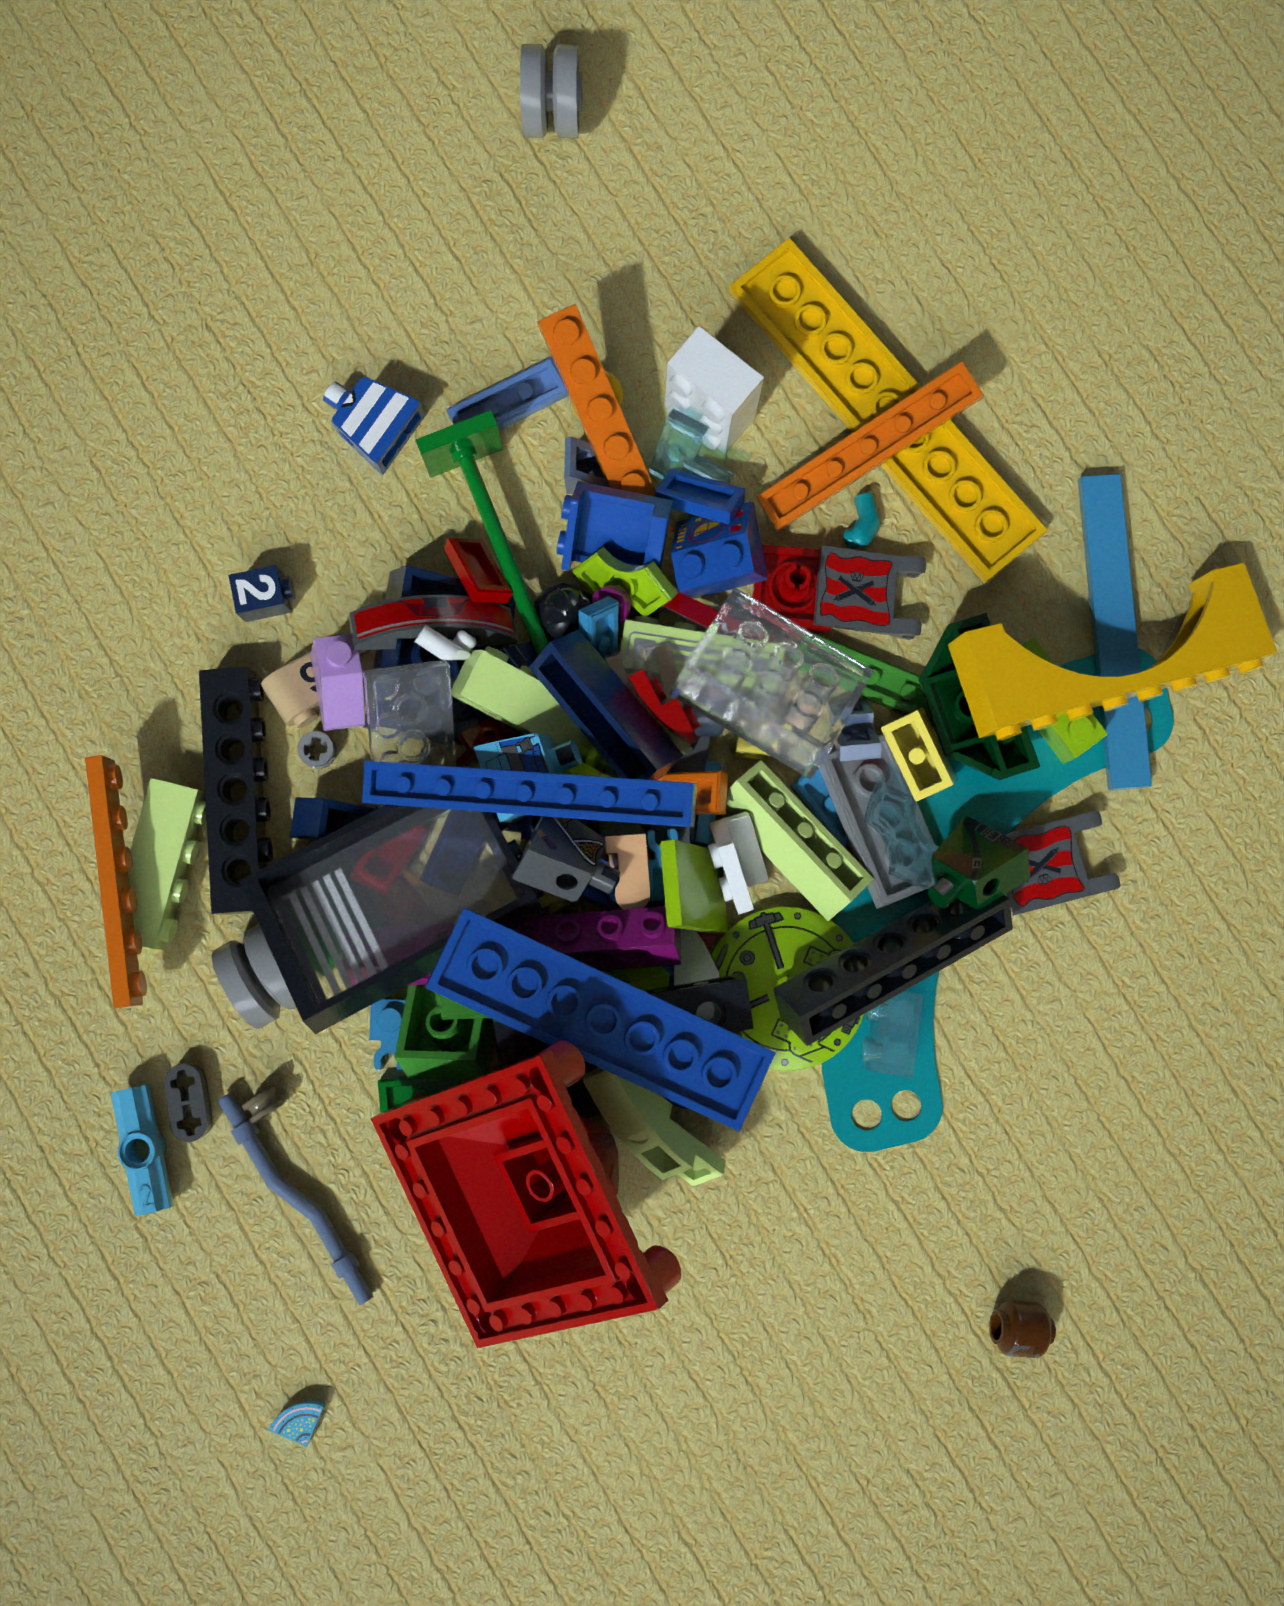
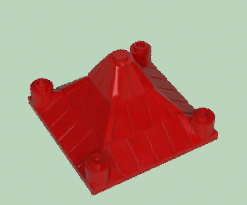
(523, 1202)

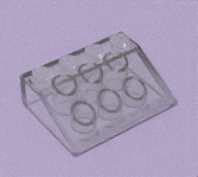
(772, 683)

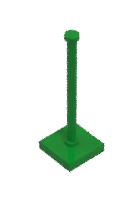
(461, 447)

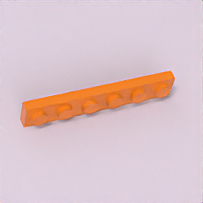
(595, 402)
(870, 446)
(117, 897)

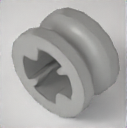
(309, 740)

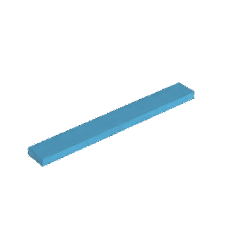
(1114, 626)

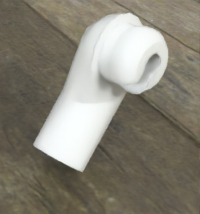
(445, 648)

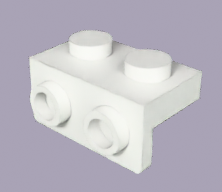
(740, 856)

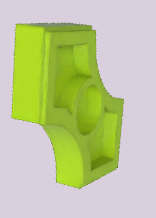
(644, 583)

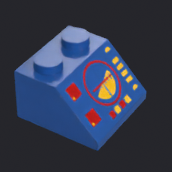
(718, 556)

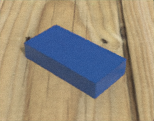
(701, 496)

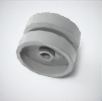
(550, 91)
(252, 978)

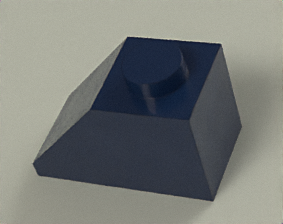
(321, 816)

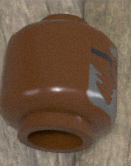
(1022, 1329)

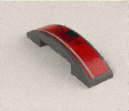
(385, 622)

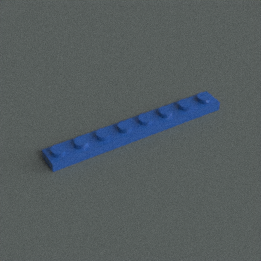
(530, 793)

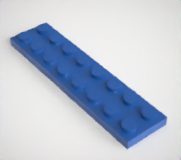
(602, 1016)

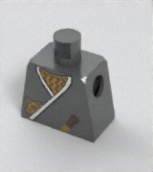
(564, 859)

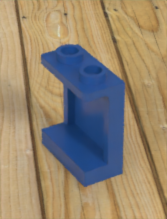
(621, 521)

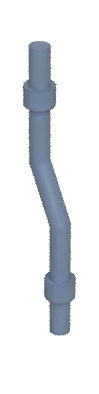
(345, 1262)

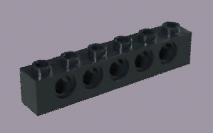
(217, 692)
(886, 964)
(726, 993)

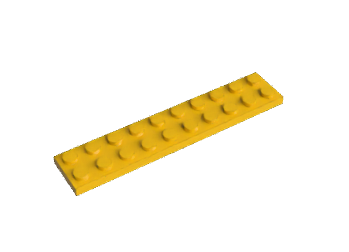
(862, 381)

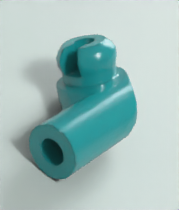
(867, 524)

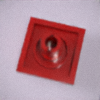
(790, 584)

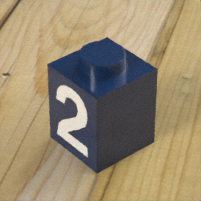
(261, 593)

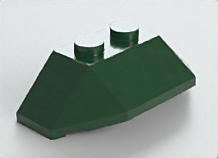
(954, 720)

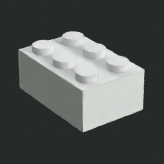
(713, 389)

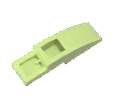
(645, 1127)

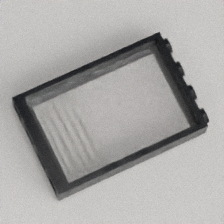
(379, 902)

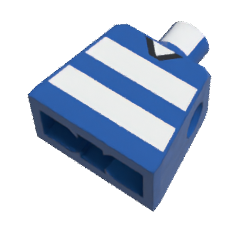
(374, 419)

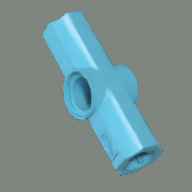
(147, 1177)

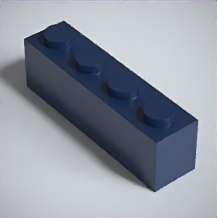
(604, 709)

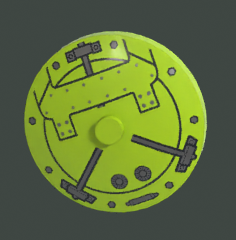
(768, 952)

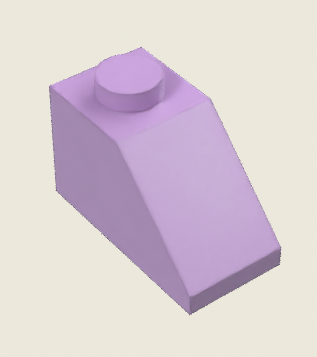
(338, 682)

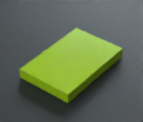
(692, 888)

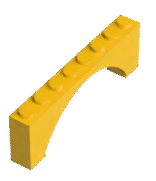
(1016, 688)

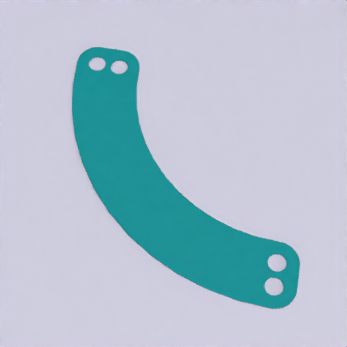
(1000, 807)

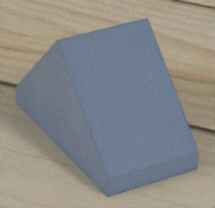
(581, 465)

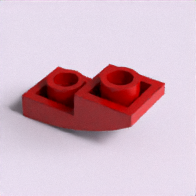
(675, 718)

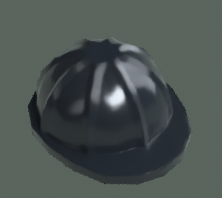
(559, 609)

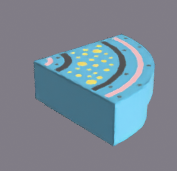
(298, 1421)

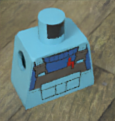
(529, 754)

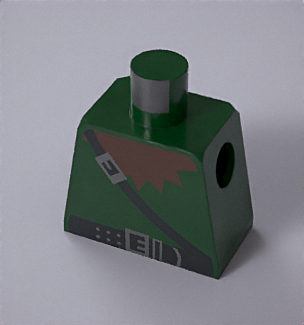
(976, 866)

